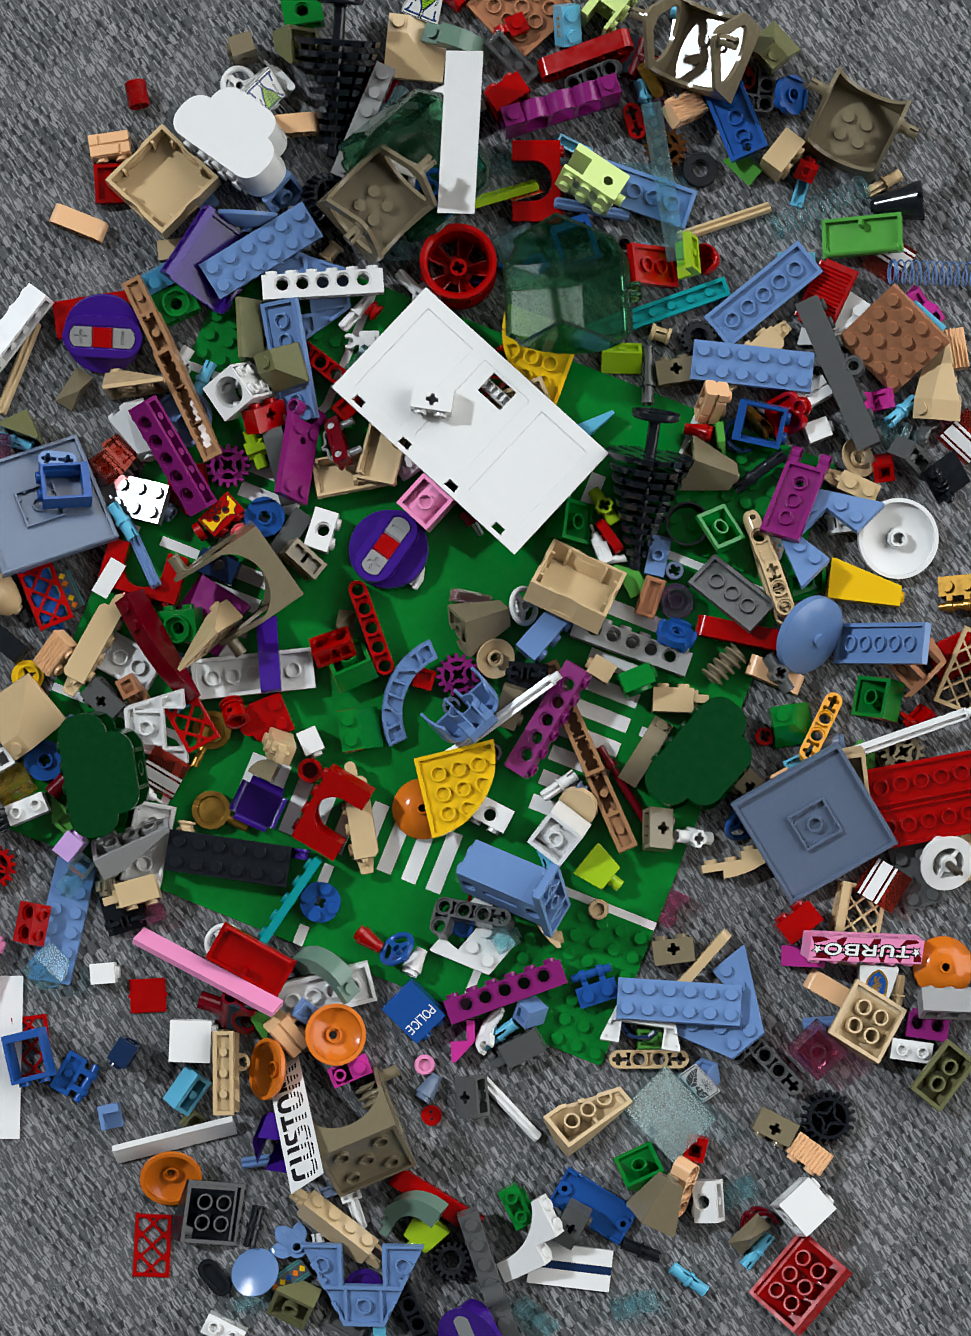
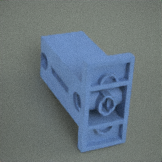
(515, 885)

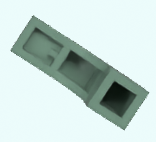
(454, 39)
(330, 968)
(413, 1203)

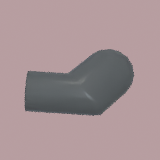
(926, 430)

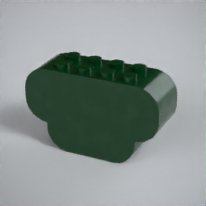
(702, 758)
(101, 772)

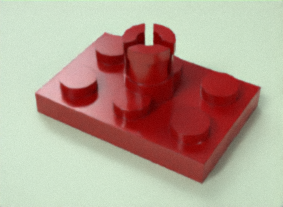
(650, 266)

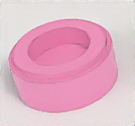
(424, 1064)

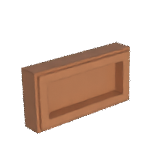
(650, 596)

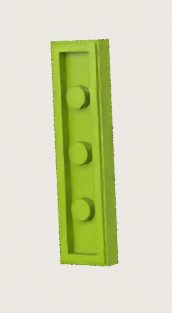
(506, 193)

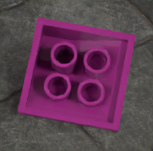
(205, 594)

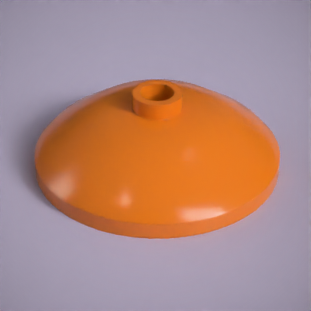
(407, 812)
(935, 954)
(349, 1033)
(267, 1069)
(165, 1185)

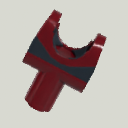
(632, 60)
(230, 1011)

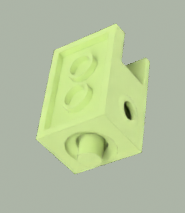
(610, 9)
(592, 180)

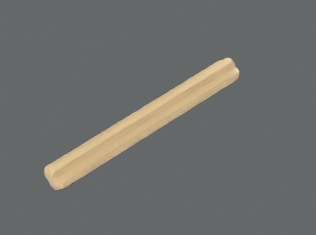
(730, 219)
(17, 370)

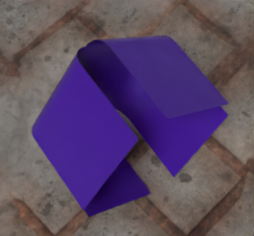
(258, 803)
(267, 1130)

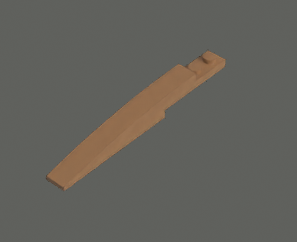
(172, 368)
(596, 775)

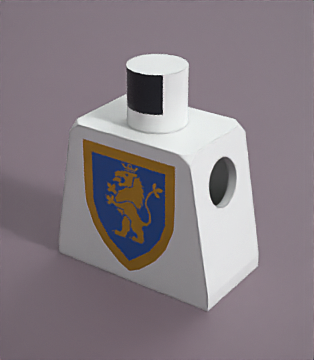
(878, 976)

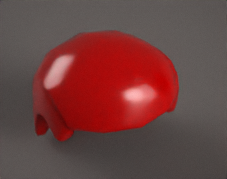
(708, 259)

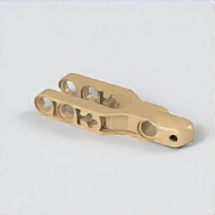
(768, 567)

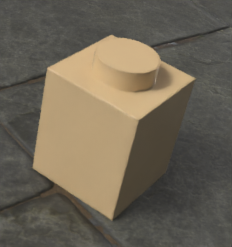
(600, 668)

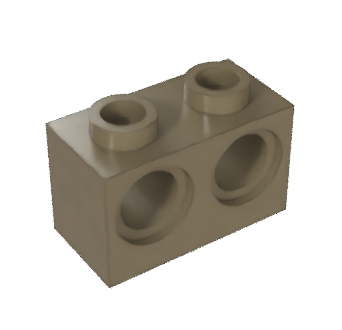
(302, 559)

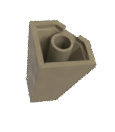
(710, 468)
(478, 623)
(658, 1203)

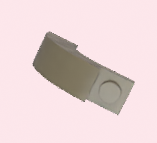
(645, 750)

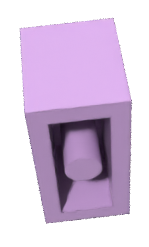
(71, 845)

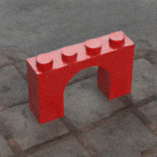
(548, 155)
(169, 590)
(311, 829)

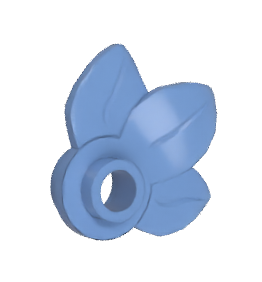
(287, 1240)

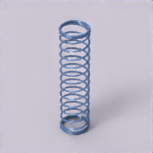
(896, 273)

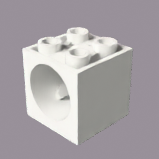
(223, 393)
(559, 833)
(191, 1040)
(803, 1206)

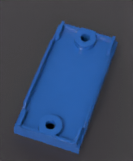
(738, 125)
(606, 1207)

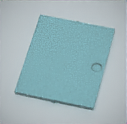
(670, 1113)

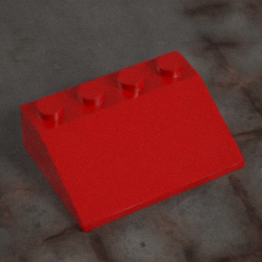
(800, 1283)

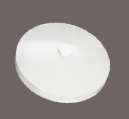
(899, 539)

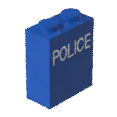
(415, 1011)

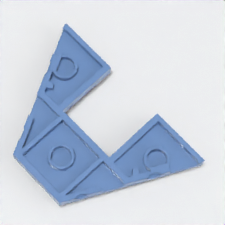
(322, 310)
(848, 509)
(730, 1040)
(360, 1302)

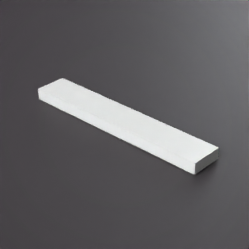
(174, 1139)

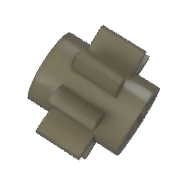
(106, 886)

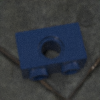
(227, 574)
(123, 1052)

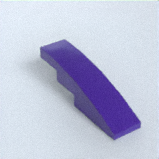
(269, 655)

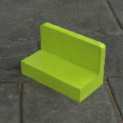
(691, 264)
(622, 359)

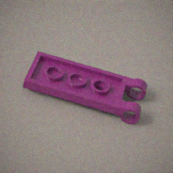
(297, 457)
(793, 504)

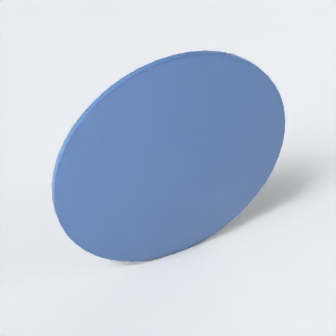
(255, 1272)

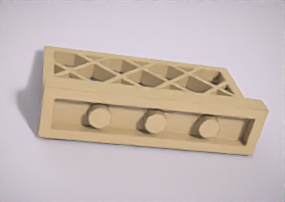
(949, 668)
(840, 911)

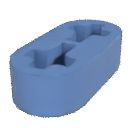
(56, 457)

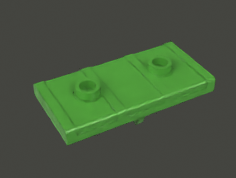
(862, 235)

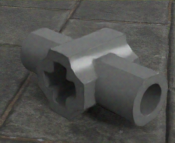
(773, 665)

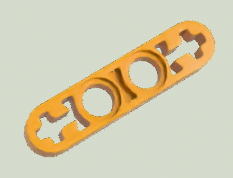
(819, 727)

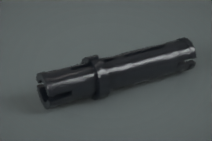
(759, 471)

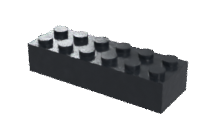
(228, 858)

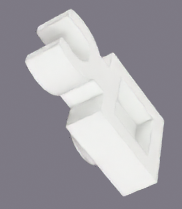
(365, 337)

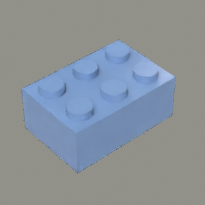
(541, 635)

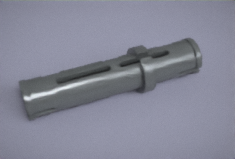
(647, 382)

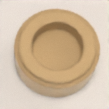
(598, 909)

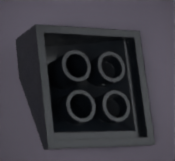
(209, 1213)

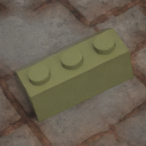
(249, 328)
(942, 1075)

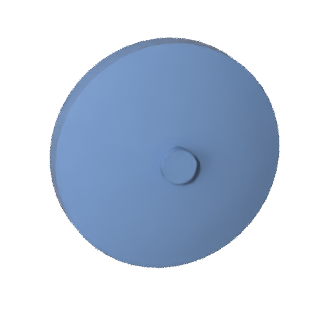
(809, 634)

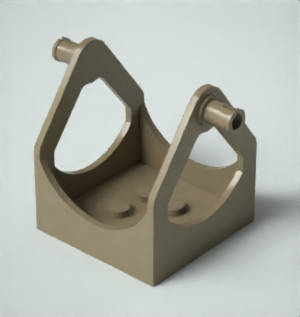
(705, 48)
(854, 126)
(376, 203)
(279, 584)
(367, 1148)

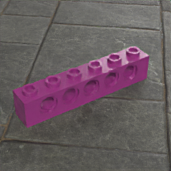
(172, 455)
(537, 724)
(556, 978)

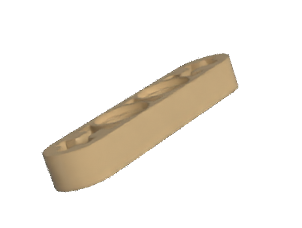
(704, 958)
(648, 1059)

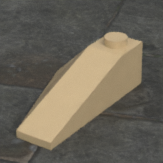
(937, 390)
(580, 1121)

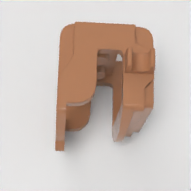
(914, 675)

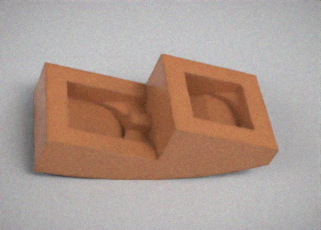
(132, 689)

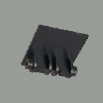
(946, 477)
(526, 675)
(121, 921)

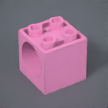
(426, 502)

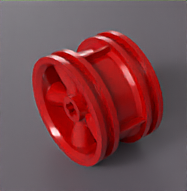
(467, 238)

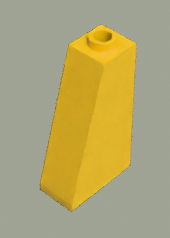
(859, 586)

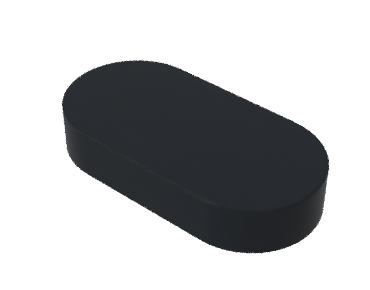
(214, 1277)

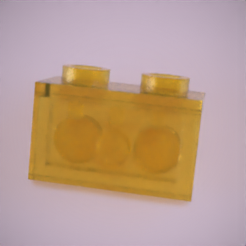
(15, 784)

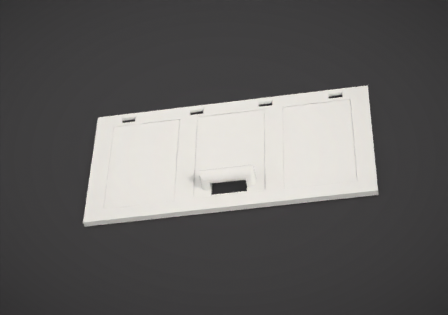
(506, 462)

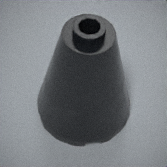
(903, 199)

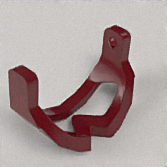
(751, 1213)

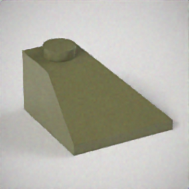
(288, 48)
(774, 48)
(282, 367)
(294, 1303)

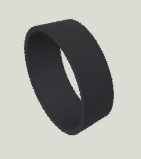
(695, 506)

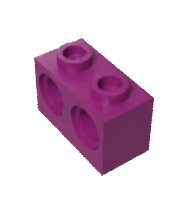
(925, 1030)

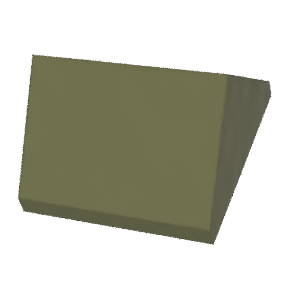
(23, 426)

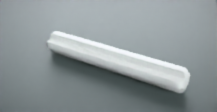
(513, 1111)

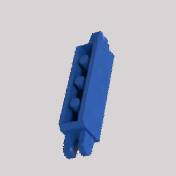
(49, 605)

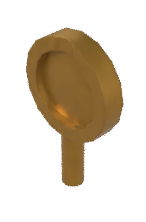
(217, 743)
(213, 811)

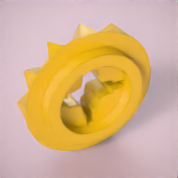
(18, 671)

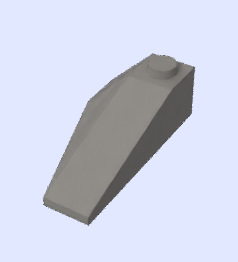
(118, 851)

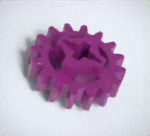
(235, 460)
(466, 664)

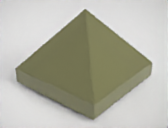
(193, 1119)

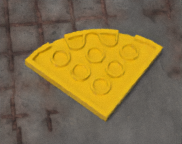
(536, 363)
(455, 784)

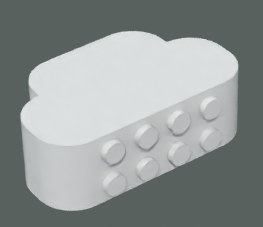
(235, 139)

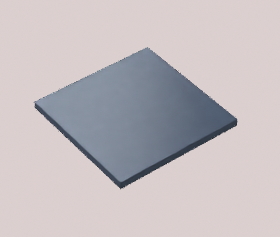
(42, 536)
(814, 822)

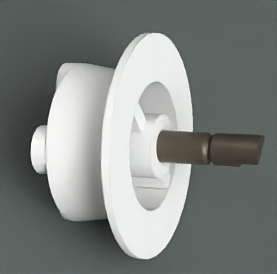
(946, 862)

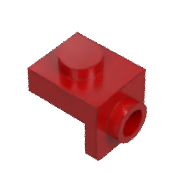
(806, 169)
(918, 715)

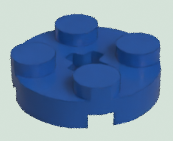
(783, 100)
(272, 508)
(667, 634)
(36, 768)
(310, 896)

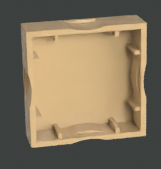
(163, 182)
(575, 586)

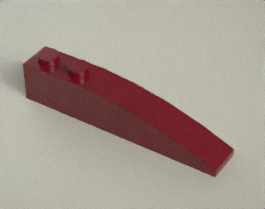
(155, 642)

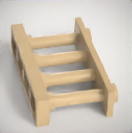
(225, 1077)

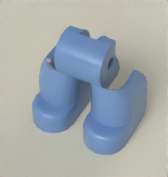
(475, 721)

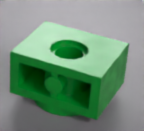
(312, 19)
(167, 297)
(189, 616)
(637, 680)
(516, 1204)

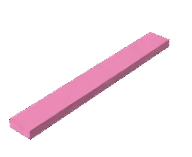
(208, 972)

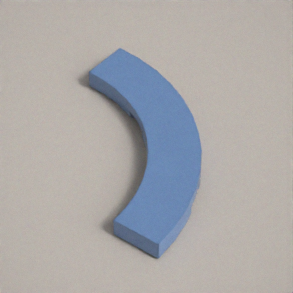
(397, 688)

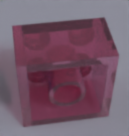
(816, 1049)

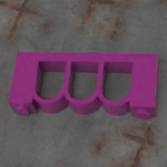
(560, 106)

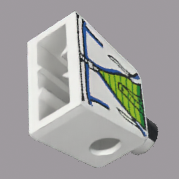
(423, 9)
(265, 90)

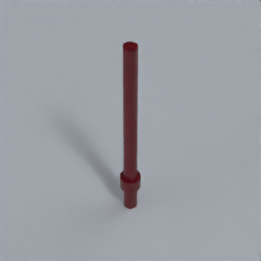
(610, 764)

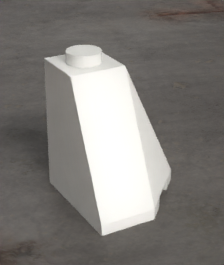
(129, 432)

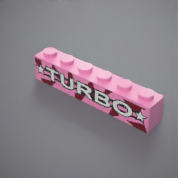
(862, 947)

